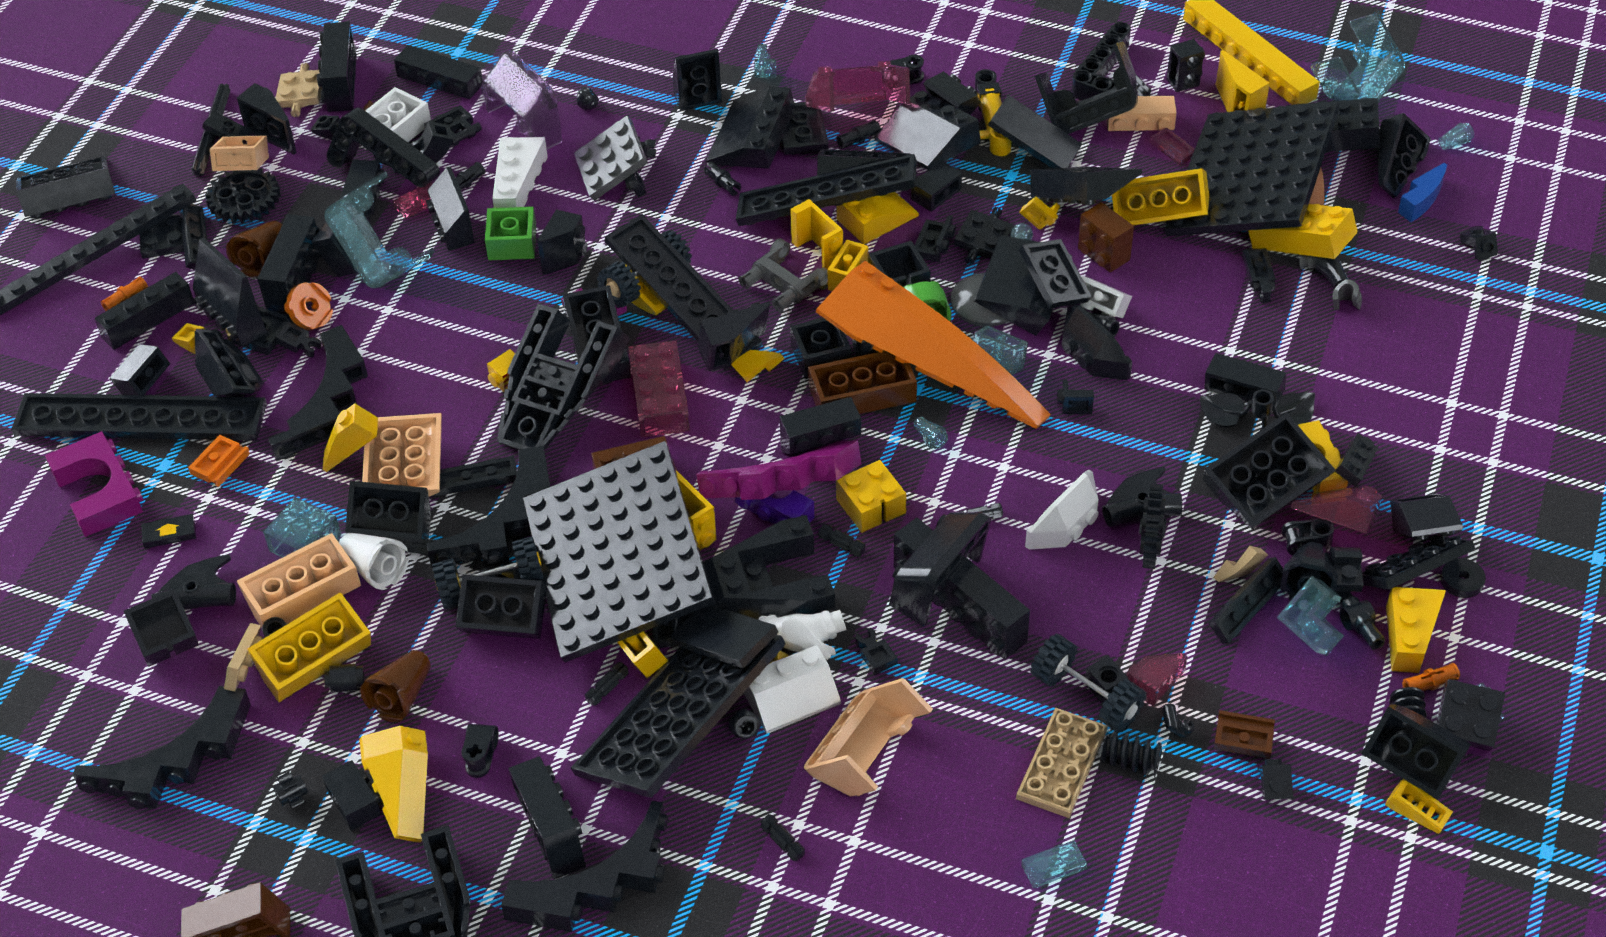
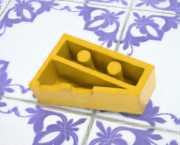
(1410, 625)

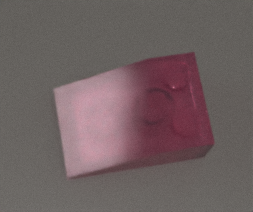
(1347, 507)

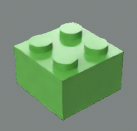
(510, 233)

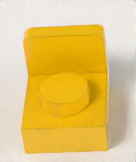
(1039, 213)

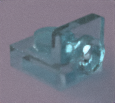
(763, 65)

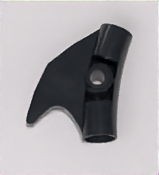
(1129, 499)
(200, 587)

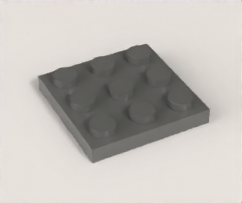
(610, 158)

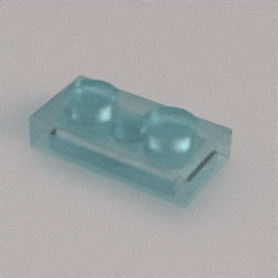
(1054, 864)

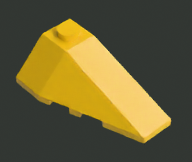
(399, 773)

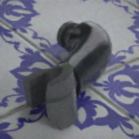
(1334, 272)

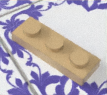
(241, 660)

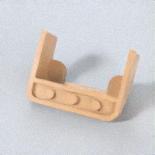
(862, 733)

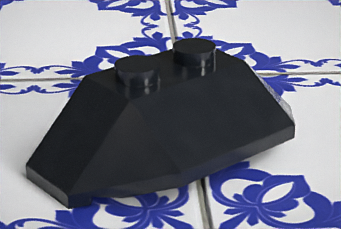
(1094, 346)
(224, 365)

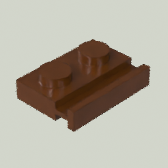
(1244, 734)

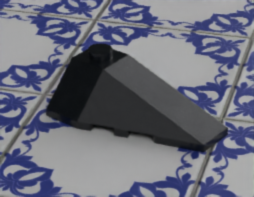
(1399, 152)

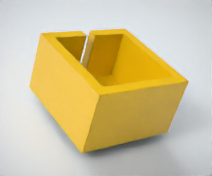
(865, 490)

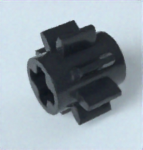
(290, 790)

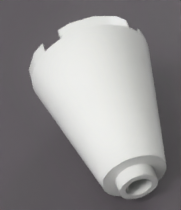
(376, 558)

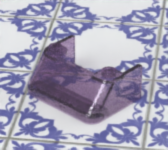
(526, 94)

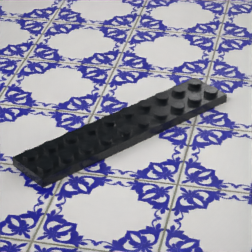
(139, 416)

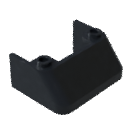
(1074, 116)
(936, 558)

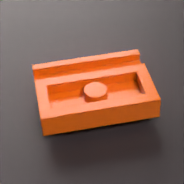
(219, 460)

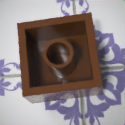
(1105, 237)

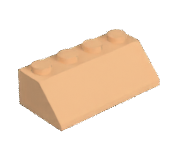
(300, 581)

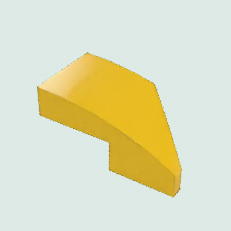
(754, 362)

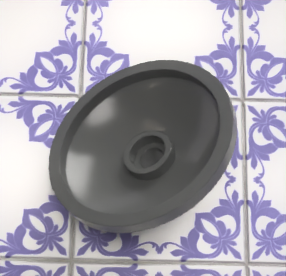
(964, 306)

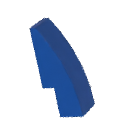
(1422, 193)

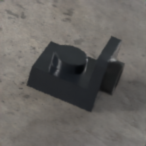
(1075, 400)

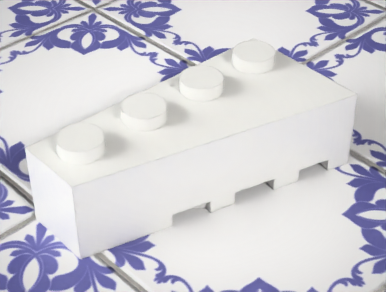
(516, 169)

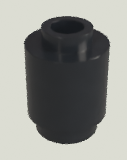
(344, 677)

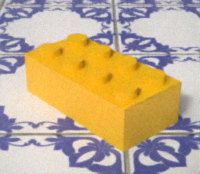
(1322, 233)

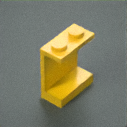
(811, 223)
(700, 513)

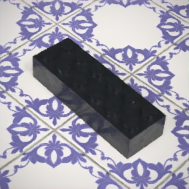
(972, 597)

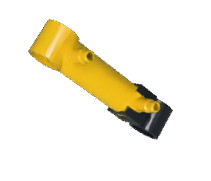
(990, 100)

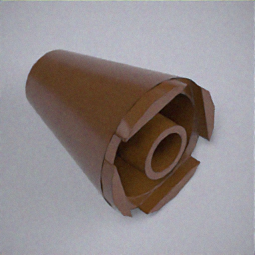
(252, 247)
(396, 686)

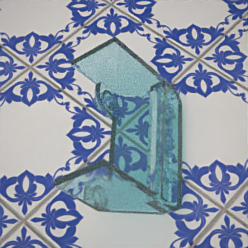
(1377, 66)
(361, 242)

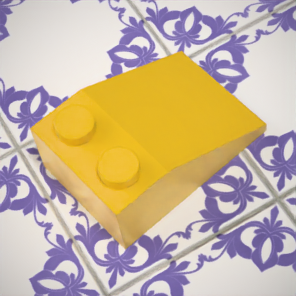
(875, 215)

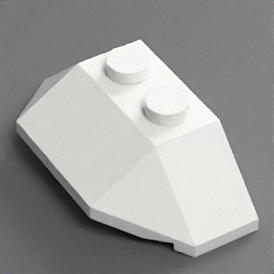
(1066, 516)

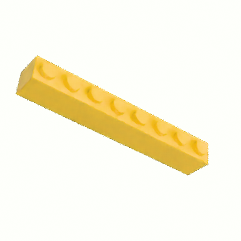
(1251, 50)

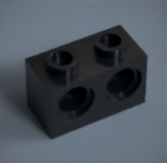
(1185, 65)

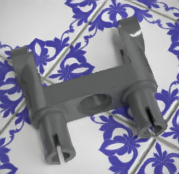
(791, 287)

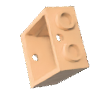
(233, 155)

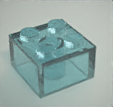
(298, 527)

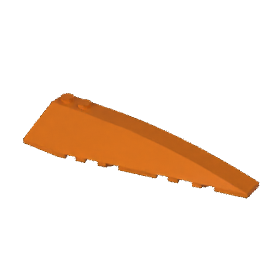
(894, 320)

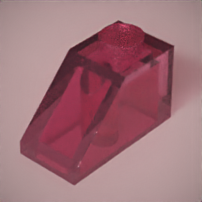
(1157, 674)

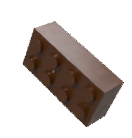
(870, 380)

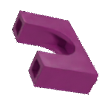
(97, 457)

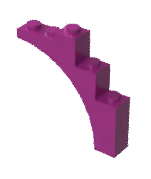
(793, 473)

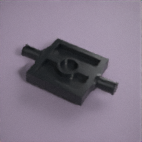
(981, 233)

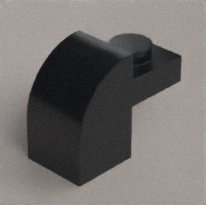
(1348, 567)

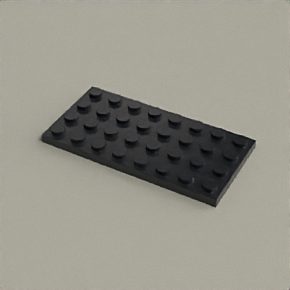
(668, 720)

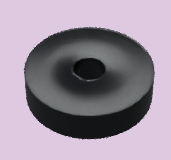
(1459, 587)

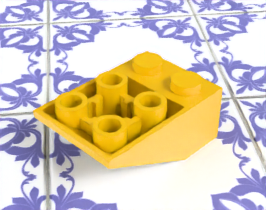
(1239, 85)

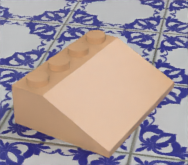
(405, 452)

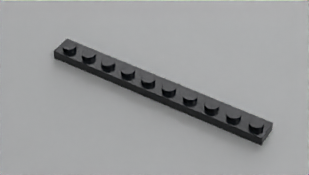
(94, 247)

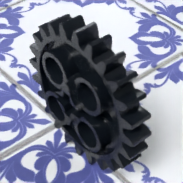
(243, 195)
(1152, 526)

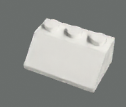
(401, 113)
(792, 689)

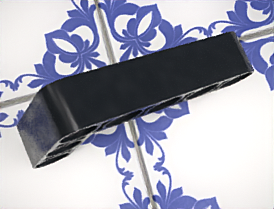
(1090, 76)
(362, 128)

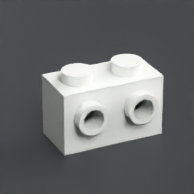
(1105, 298)

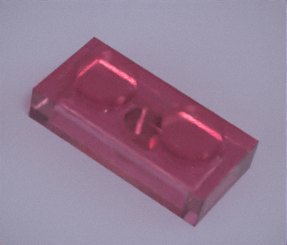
(412, 202)

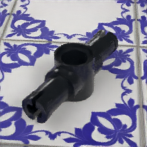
(1360, 617)

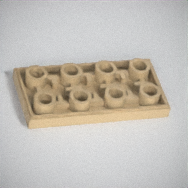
(1062, 762)

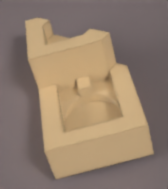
(1246, 564)

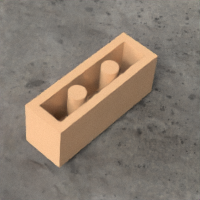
(1149, 114)

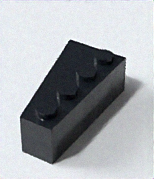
(549, 816)

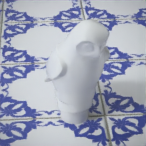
(806, 631)

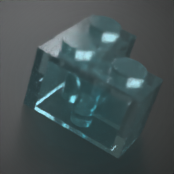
(1307, 615)

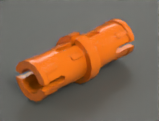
(124, 293)
(1432, 679)

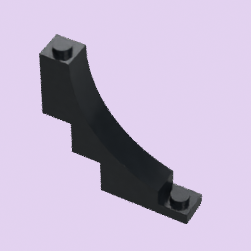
(317, 418)

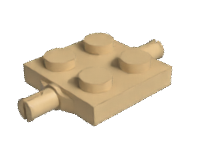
(298, 89)

